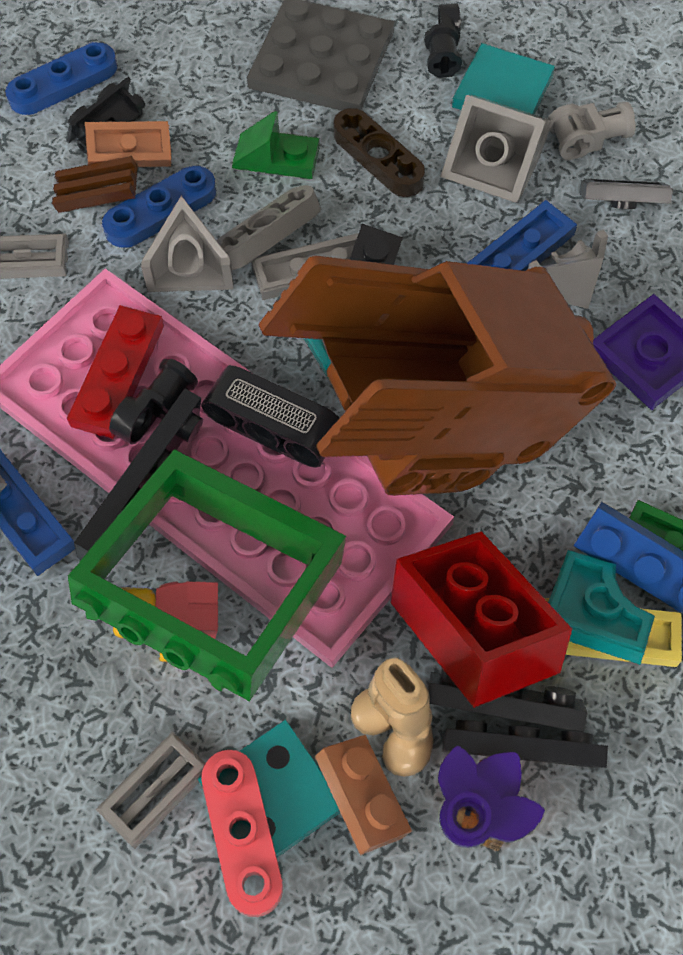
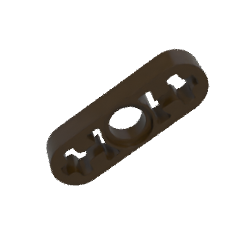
(381, 168)

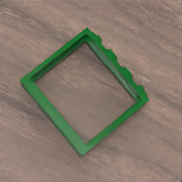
(246, 511)

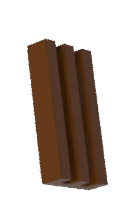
(94, 179)

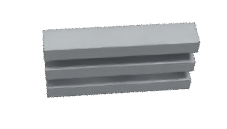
(38, 264)
(166, 805)

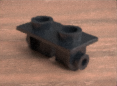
(113, 104)

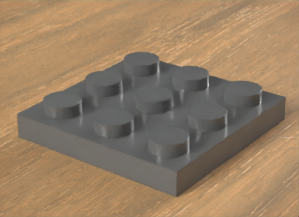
(321, 55)

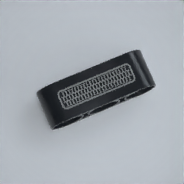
(269, 414)

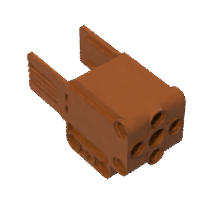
(443, 366)

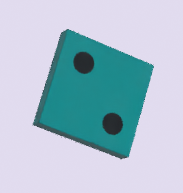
(290, 787)

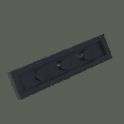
(179, 424)

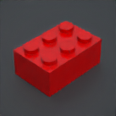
(479, 617)

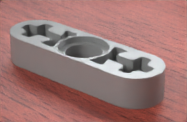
(270, 225)

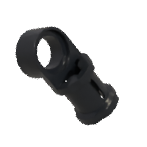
(442, 42)
(137, 414)

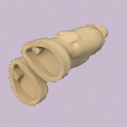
(398, 702)

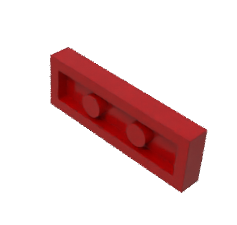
(115, 369)

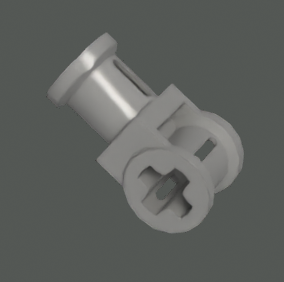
(590, 127)

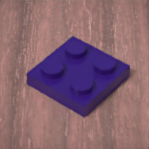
(645, 351)

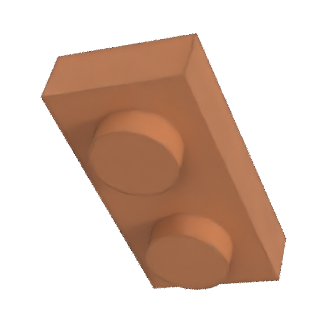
(143, 140)
(363, 794)

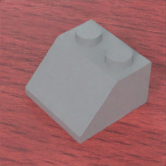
(495, 148)

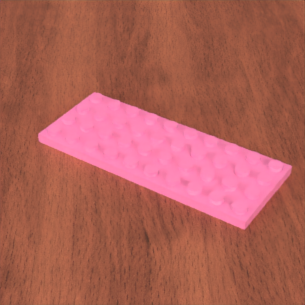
(343, 493)

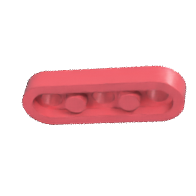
(242, 856)

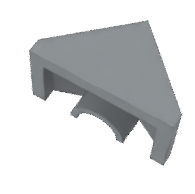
(186, 256)
(578, 270)

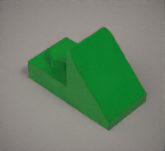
(269, 151)

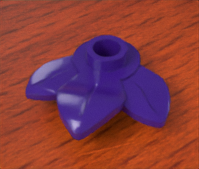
(488, 792)

